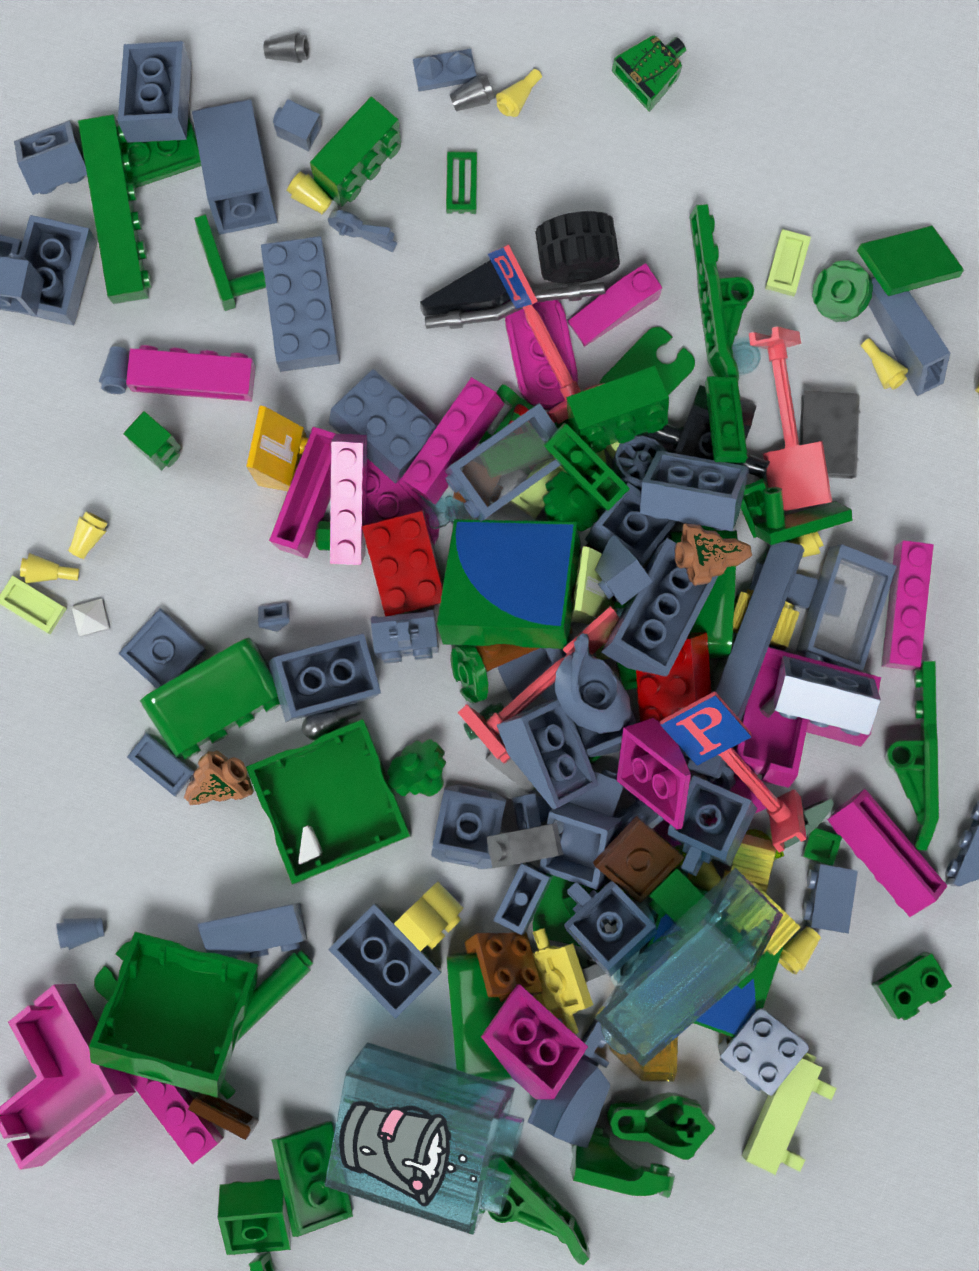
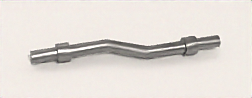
(456, 318)

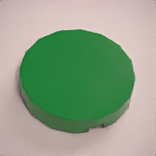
(842, 291)
(470, 670)

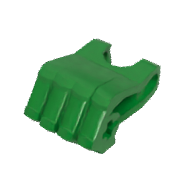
(649, 1128)

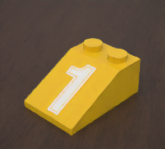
(275, 450)

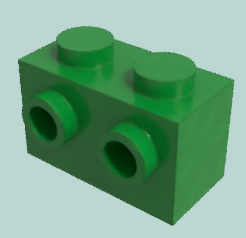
(912, 986)

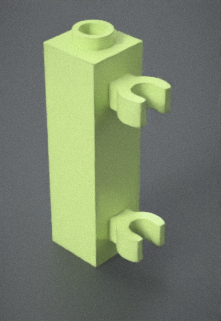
(781, 1116)

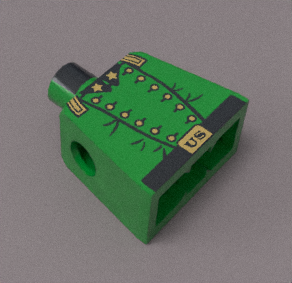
(650, 69)

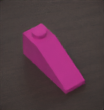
(618, 304)

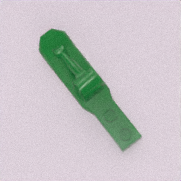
(718, 307)
(920, 772)
(540, 1210)

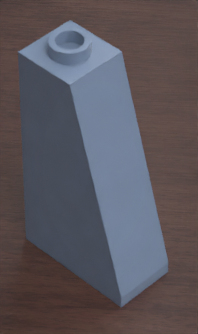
(911, 338)

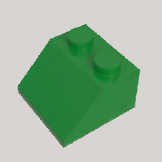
(253, 1217)

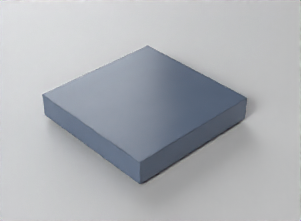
(162, 650)

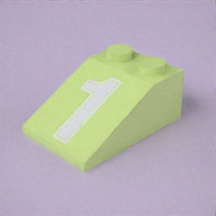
(588, 597)

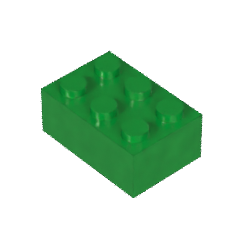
(357, 152)
(619, 409)

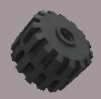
(577, 247)

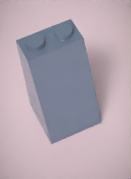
(234, 167)

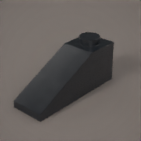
(472, 292)

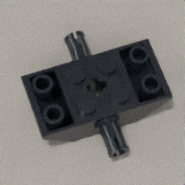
(696, 433)

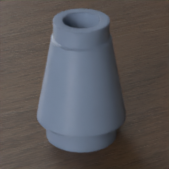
(115, 371)
(79, 931)

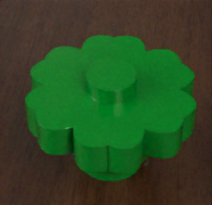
(569, 502)
(418, 769)

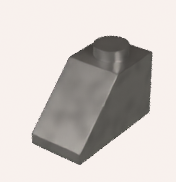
(524, 845)

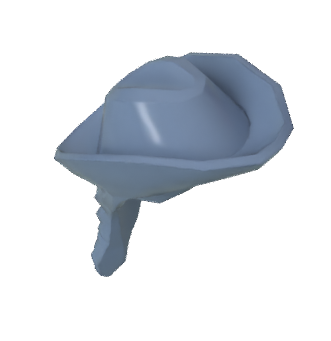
(591, 691)

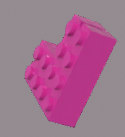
(779, 741)
(68, 1088)

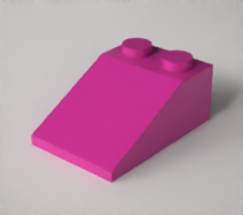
(654, 770)
(533, 1044)

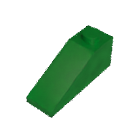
(586, 467)

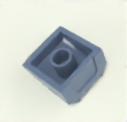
(464, 824)
(576, 1106)

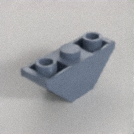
(966, 865)

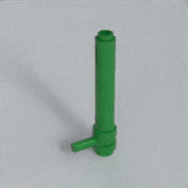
(269, 994)

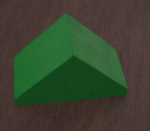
(753, 504)

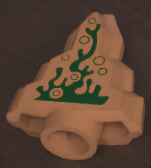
(708, 554)
(218, 780)

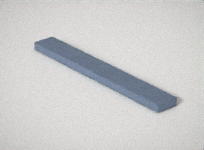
(755, 636)

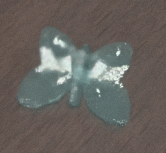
(443, 512)

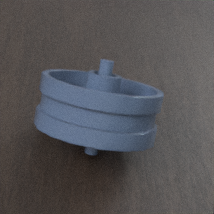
(638, 463)

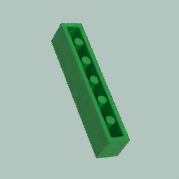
(113, 209)

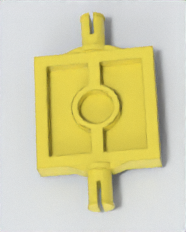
(561, 980)

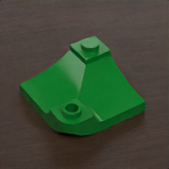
(608, 1169)

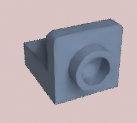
(593, 1038)

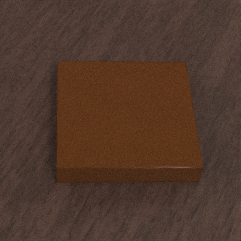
(638, 859)
(224, 1115)

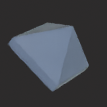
(273, 616)

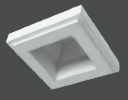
(90, 617)

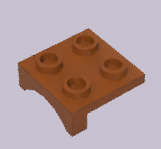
(505, 962)

